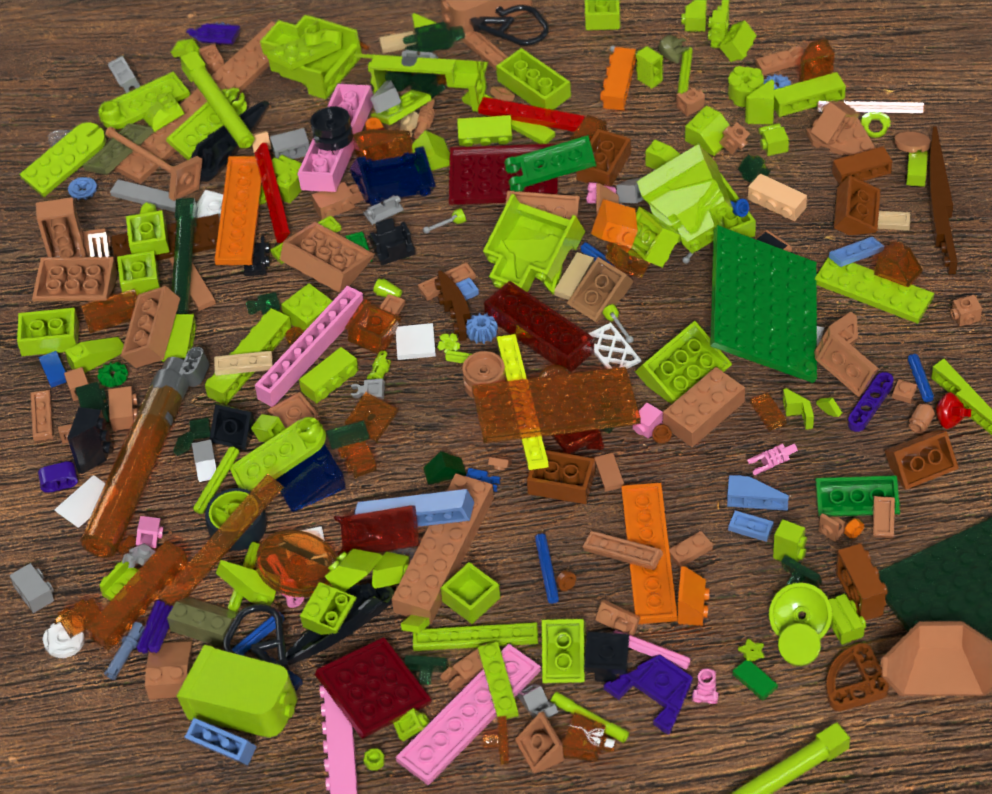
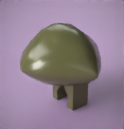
(671, 48)

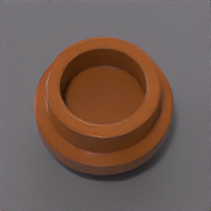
(661, 434)
(566, 580)

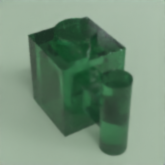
(426, 83)

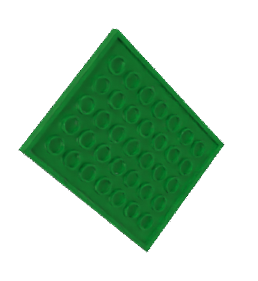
(764, 304)

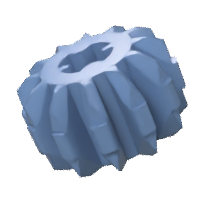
(481, 328)

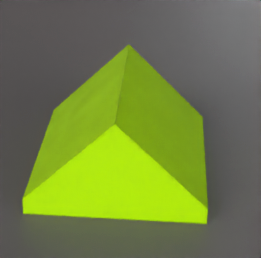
(761, 105)
(435, 149)

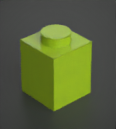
(267, 427)

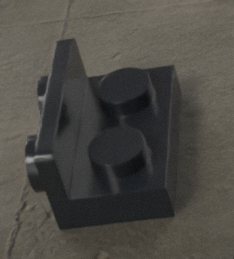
(260, 259)

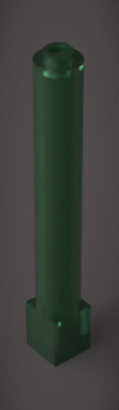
(186, 220)

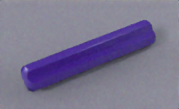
(160, 630)
(142, 646)

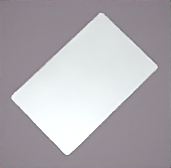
(81, 503)

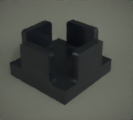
(391, 242)
(606, 655)

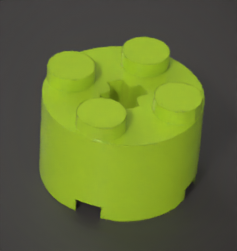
(742, 83)

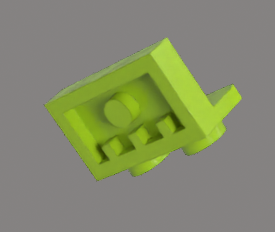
(116, 580)

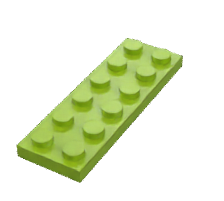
(864, 286)

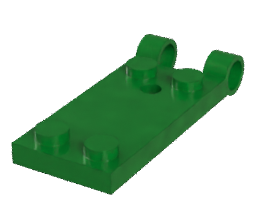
(555, 162)

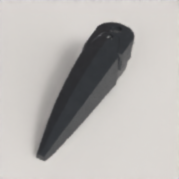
(220, 144)
(368, 604)

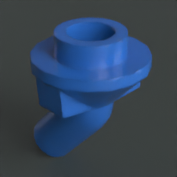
(740, 208)

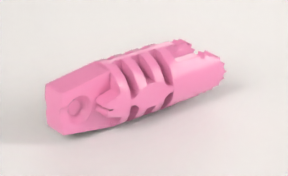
(772, 457)

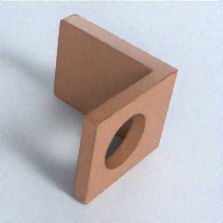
(830, 527)

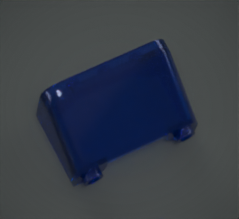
(394, 176)

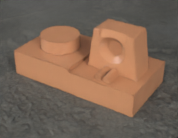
(617, 618)

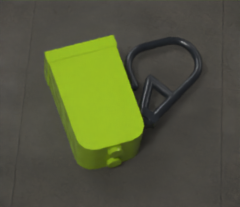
(239, 689)

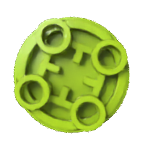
(799, 644)

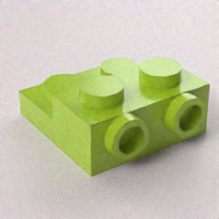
(719, 24)

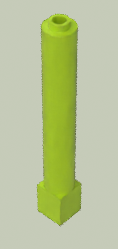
(196, 72)
(827, 746)

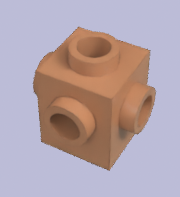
(734, 138)
(966, 310)

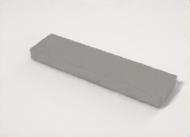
(143, 194)

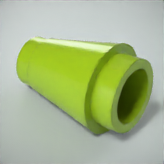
(384, 287)

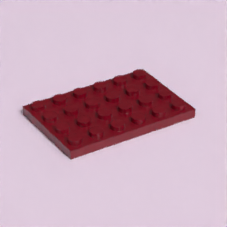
(480, 174)

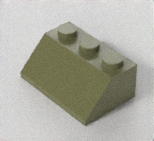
(201, 620)

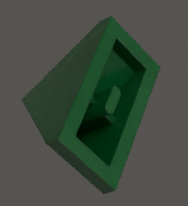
(443, 468)

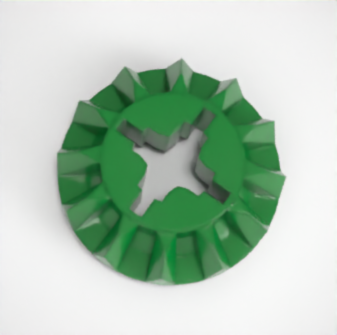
(120, 374)

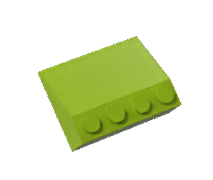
(682, 363)

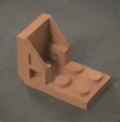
(842, 359)

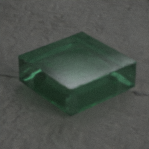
(200, 428)
(183, 443)

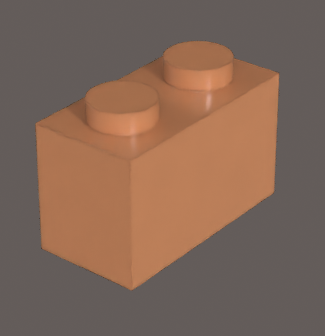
(122, 407)

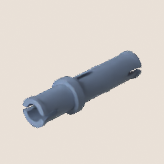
(128, 644)

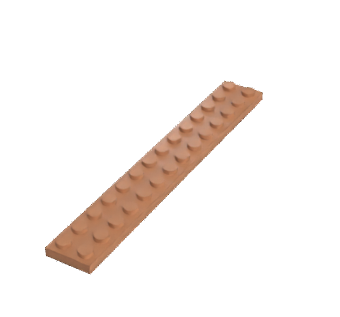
(235, 73)

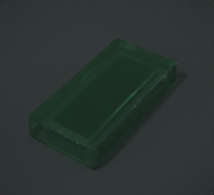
(347, 434)

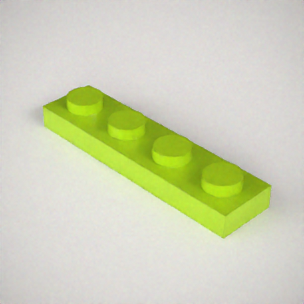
(498, 680)

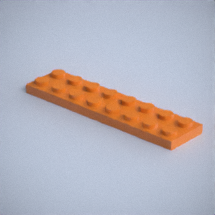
(239, 212)
(646, 525)

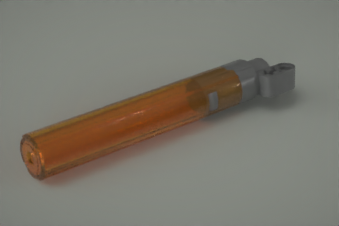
(141, 452)

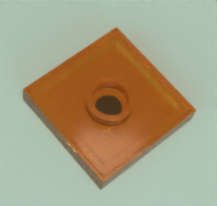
(374, 413)

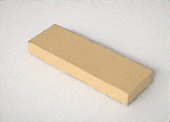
(573, 275)
(243, 363)

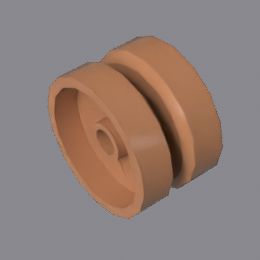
(482, 368)

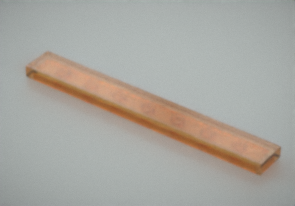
(222, 540)

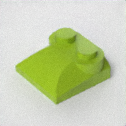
(163, 112)

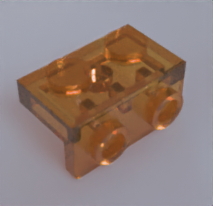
(79, 618)

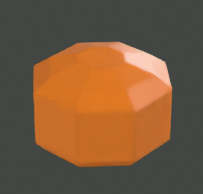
(854, 528)

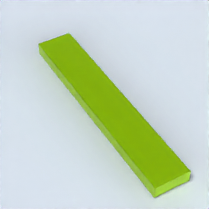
(535, 132)
(475, 636)

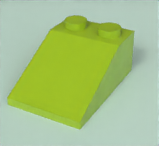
(654, 238)
(563, 650)

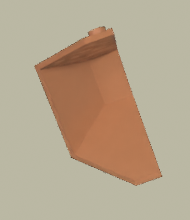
(940, 661)

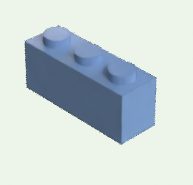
(220, 741)

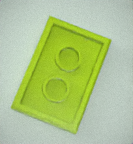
(409, 102)

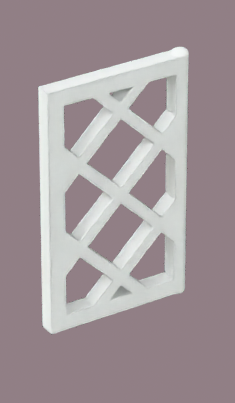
(599, 333)

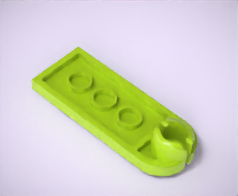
(134, 104)
(202, 124)
(64, 158)
(280, 453)

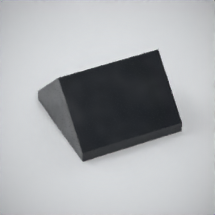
(232, 426)

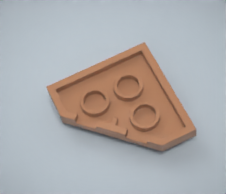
(849, 141)

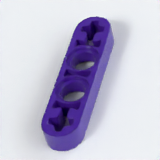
(868, 400)

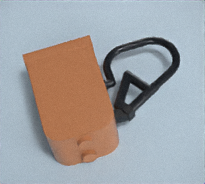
(485, 13)

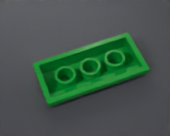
(854, 494)

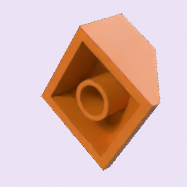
(615, 223)
(692, 598)

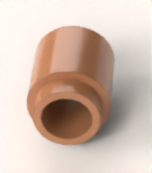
(921, 418)

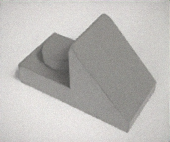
(385, 97)

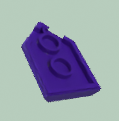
(215, 33)

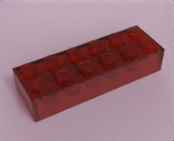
(539, 326)

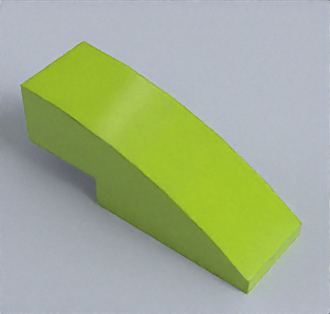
(917, 168)

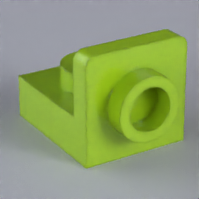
(184, 47)
(410, 724)

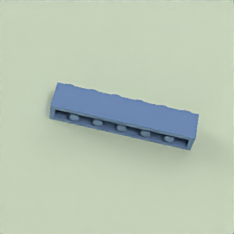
(430, 508)

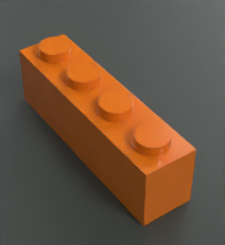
(619, 78)

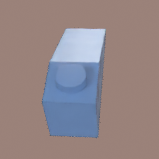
(750, 493)

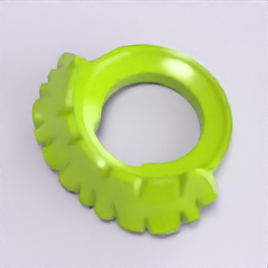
(883, 118)

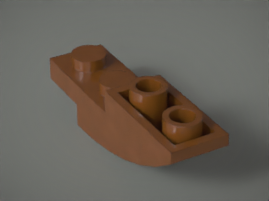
(454, 302)

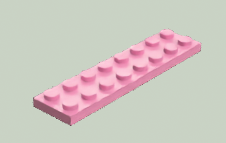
(462, 720)

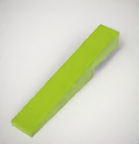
(952, 382)

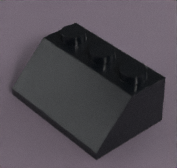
(89, 439)

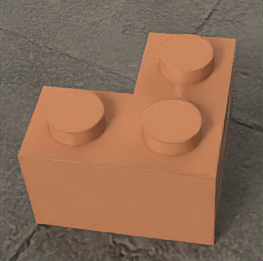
(833, 120)

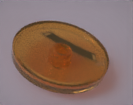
(294, 562)

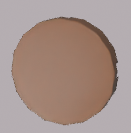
(912, 142)

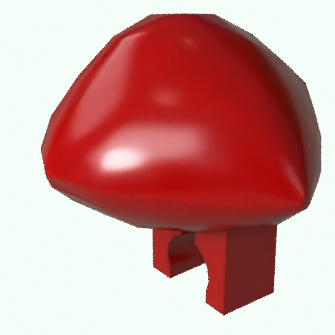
(951, 411)

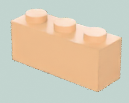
(777, 197)

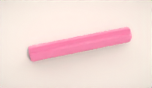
(655, 650)

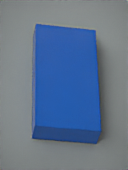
(53, 368)

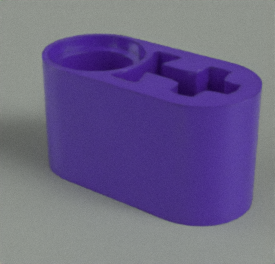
(57, 477)

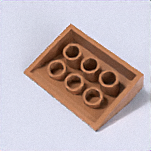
(325, 256)
(75, 279)

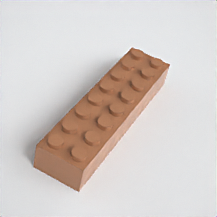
(441, 554)

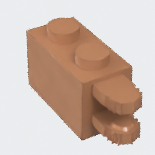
(336, 202)

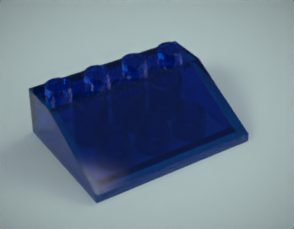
(311, 480)

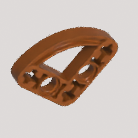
(867, 686)

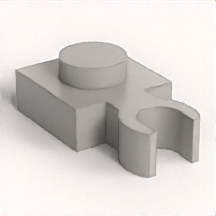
(374, 387)
(138, 554)

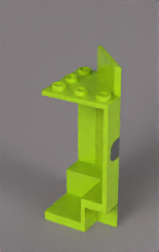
(457, 72)

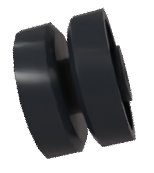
(331, 128)

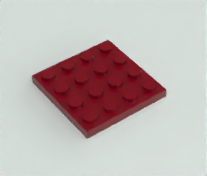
(372, 687)

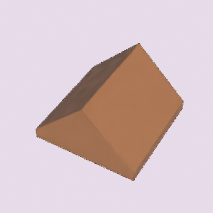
(540, 744)

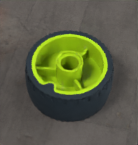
(223, 506)

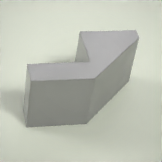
(204, 459)
(536, 701)

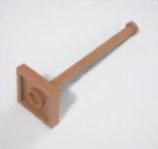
(184, 176)

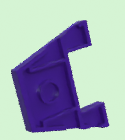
(659, 681)

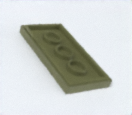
(115, 152)

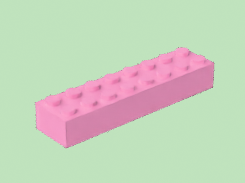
(324, 169)

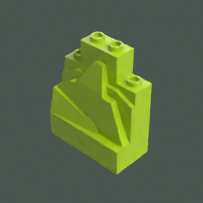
(321, 74)
(688, 196)
(529, 244)

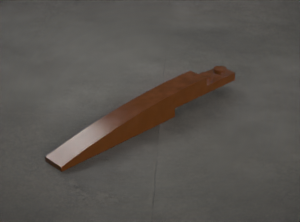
(941, 204)

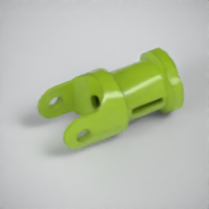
(380, 366)

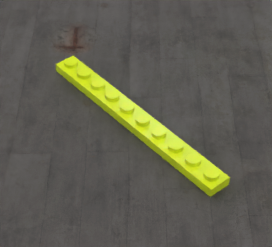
(514, 370)

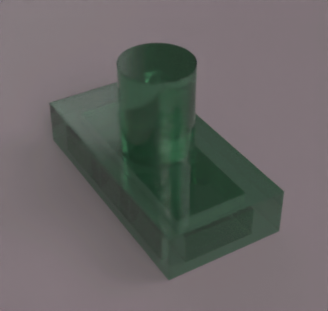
(800, 573)
(426, 666)

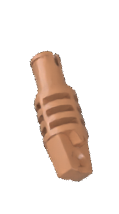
(425, 118)

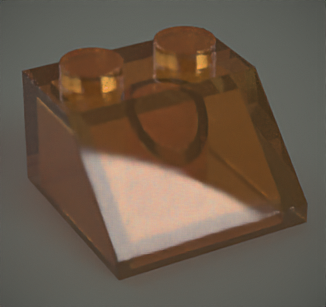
(816, 60)
(898, 264)
(373, 328)

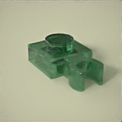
(263, 304)

